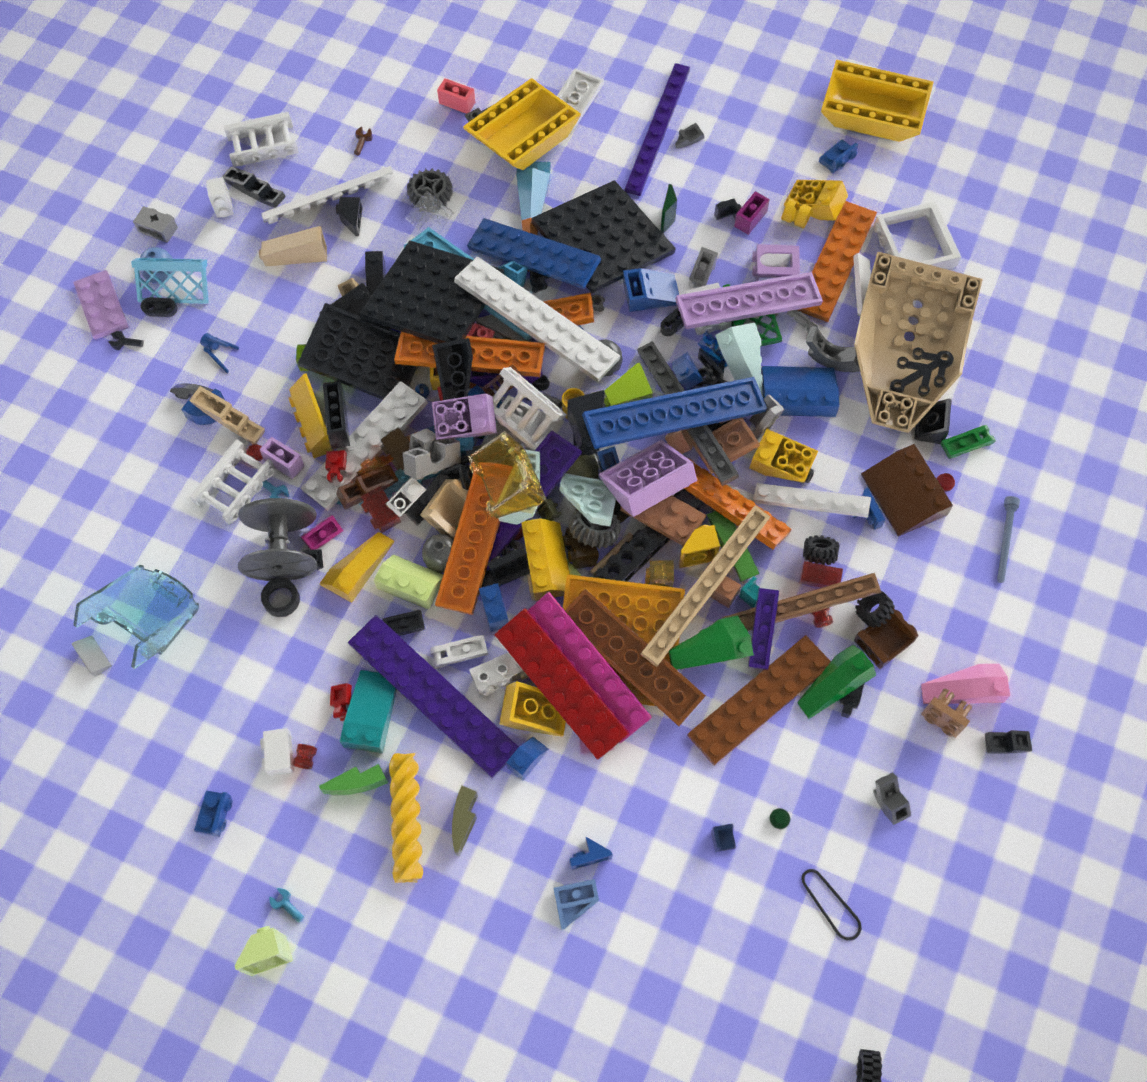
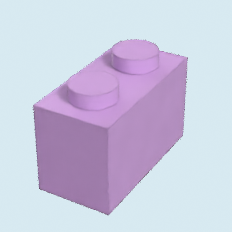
(283, 457)

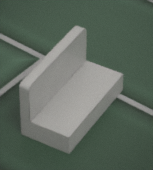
(768, 418)

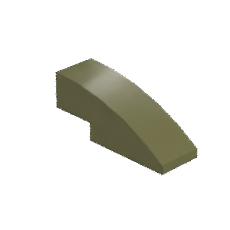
(463, 818)

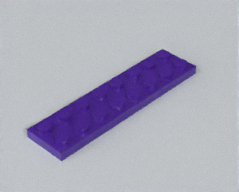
(555, 460)

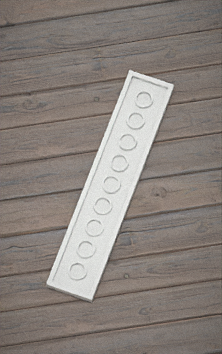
(537, 319)

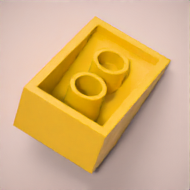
(530, 711)

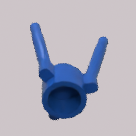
(212, 343)

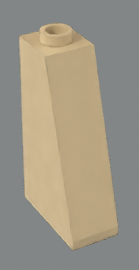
(295, 248)

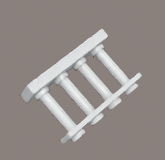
(260, 126)
(539, 401)
(221, 470)

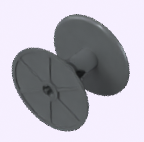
(277, 518)

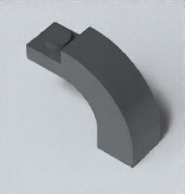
(831, 355)

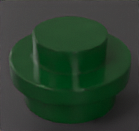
(779, 818)

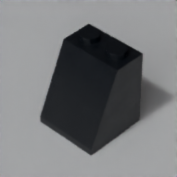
(576, 408)

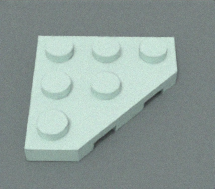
(589, 497)

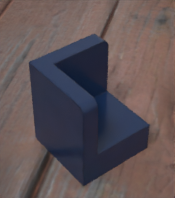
(723, 837)

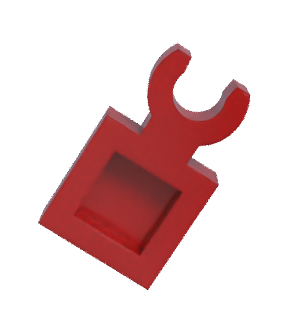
(334, 463)

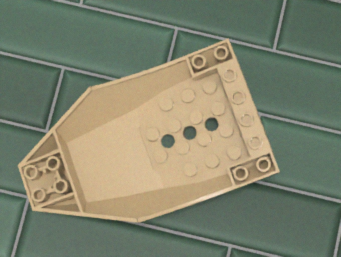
(942, 325)

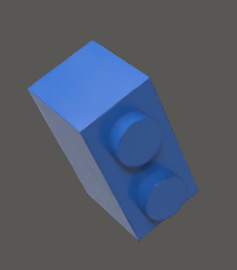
(493, 607)

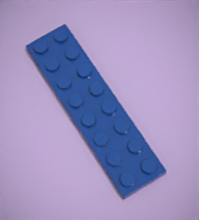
(534, 252)

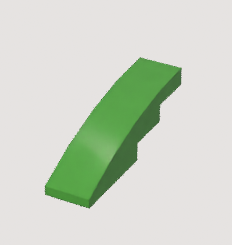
(725, 528)

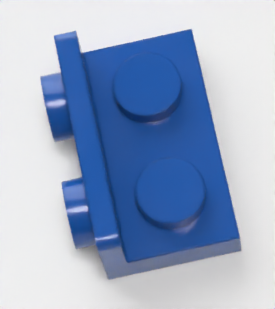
(838, 155)
(213, 813)

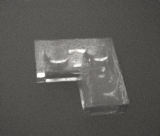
(428, 207)

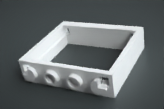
(931, 211)

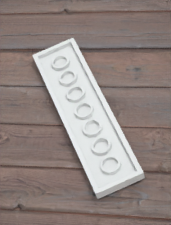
(320, 198)
(393, 411)

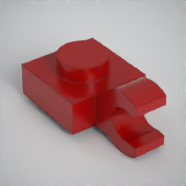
(340, 697)

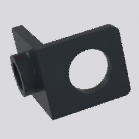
(464, 472)

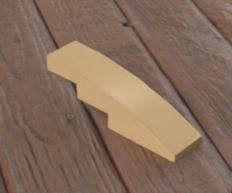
(227, 415)

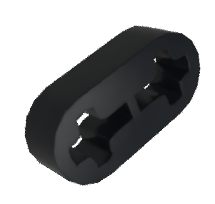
(672, 320)

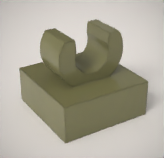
(548, 510)

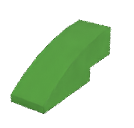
(355, 782)

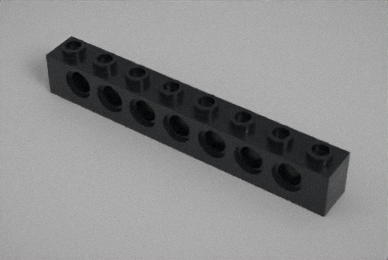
(640, 538)

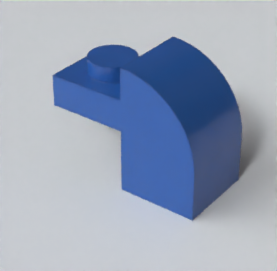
(196, 415)

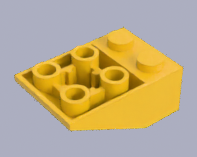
(823, 196)
(782, 457)

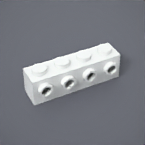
(496, 673)

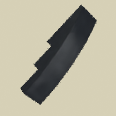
(253, 187)

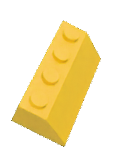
(310, 416)
(545, 557)

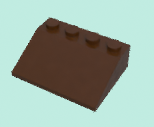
(907, 490)

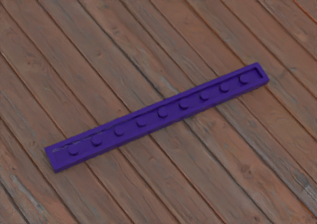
(657, 129)

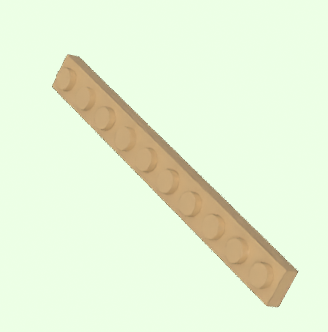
(705, 586)

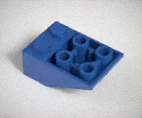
(649, 289)

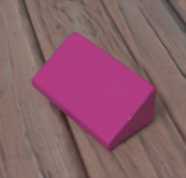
(321, 533)

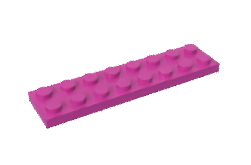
(589, 663)

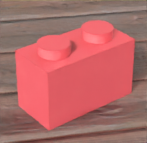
(456, 96)

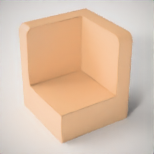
(680, 440)

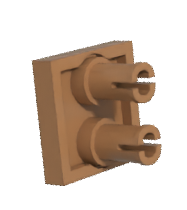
(949, 720)

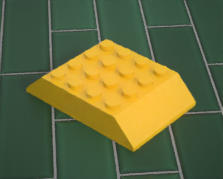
(876, 101)
(524, 124)

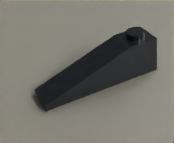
(454, 367)

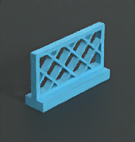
(174, 265)

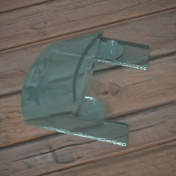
(145, 605)

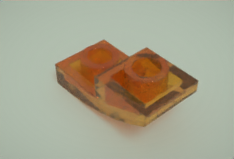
(374, 464)

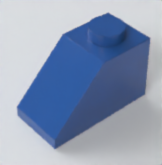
(686, 371)
(526, 758)

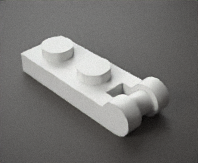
(459, 651)

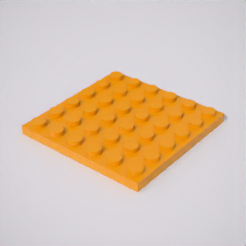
(637, 605)

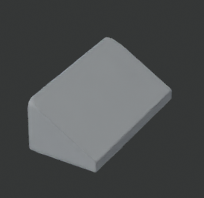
(91, 655)

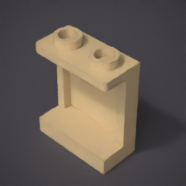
(446, 507)

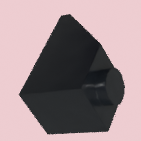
(350, 213)

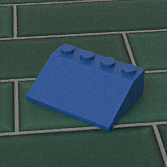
(802, 390)

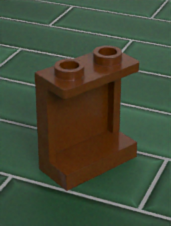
(888, 640)

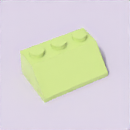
(408, 581)
(264, 952)

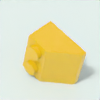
(700, 547)

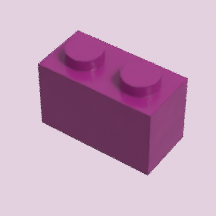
(751, 212)

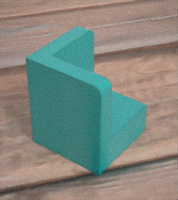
(749, 592)

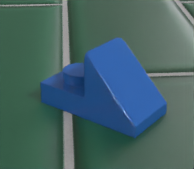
(875, 516)
(596, 854)

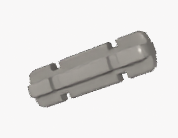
(802, 319)

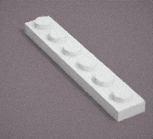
(812, 500)

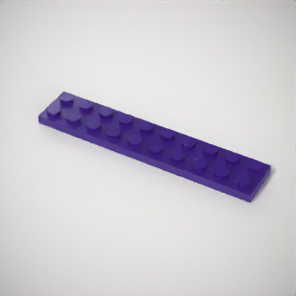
(433, 696)

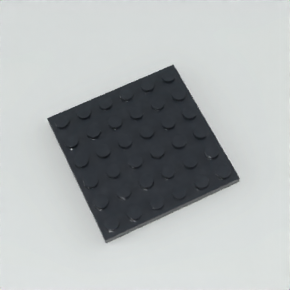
(607, 226)
(422, 296)

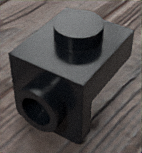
(726, 208)

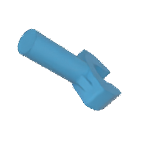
(275, 490)
(285, 903)

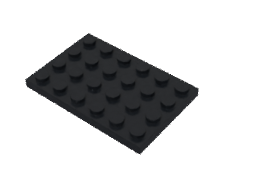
(355, 353)

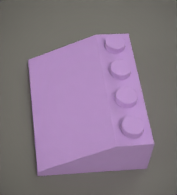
(649, 477)

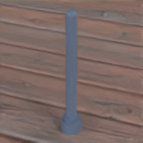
(1011, 505)

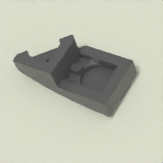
(689, 136)

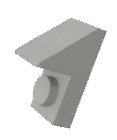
(703, 266)

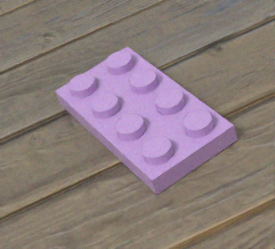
(100, 304)

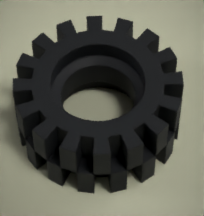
(821, 550)
(880, 614)
(869, 1066)

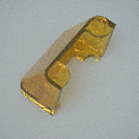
(506, 476)

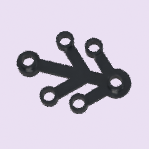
(923, 370)

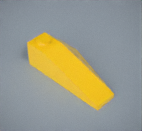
(355, 569)

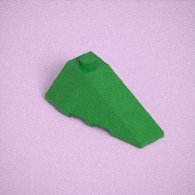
(720, 642)
(841, 676)

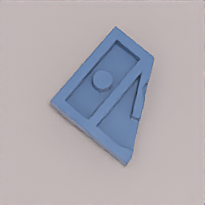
(575, 900)

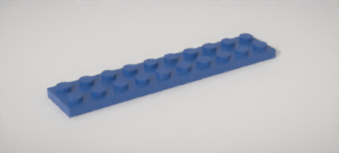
(674, 412)

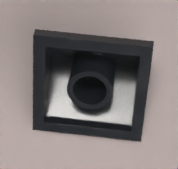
(935, 424)

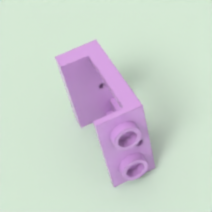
(761, 270)

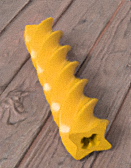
(404, 811)

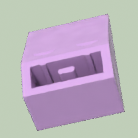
(464, 417)

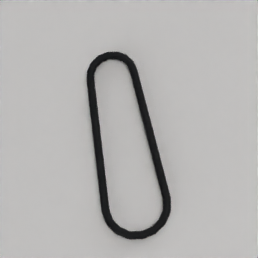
(840, 899)

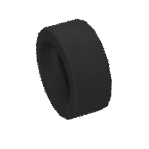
(273, 585)

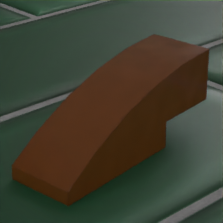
(351, 493)

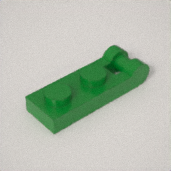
(967, 441)

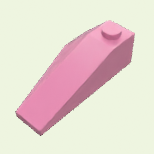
(973, 684)

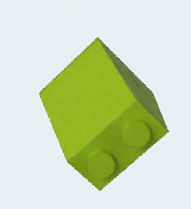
(628, 388)

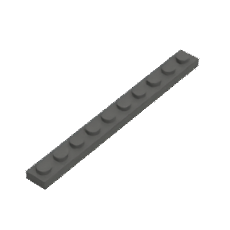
(701, 435)

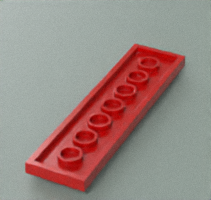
(561, 684)

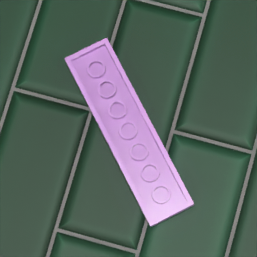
(748, 300)

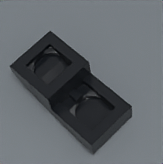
(1008, 742)

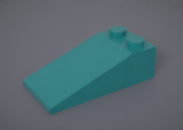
(368, 713)

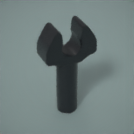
(117, 345)

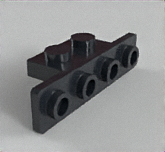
(506, 568)

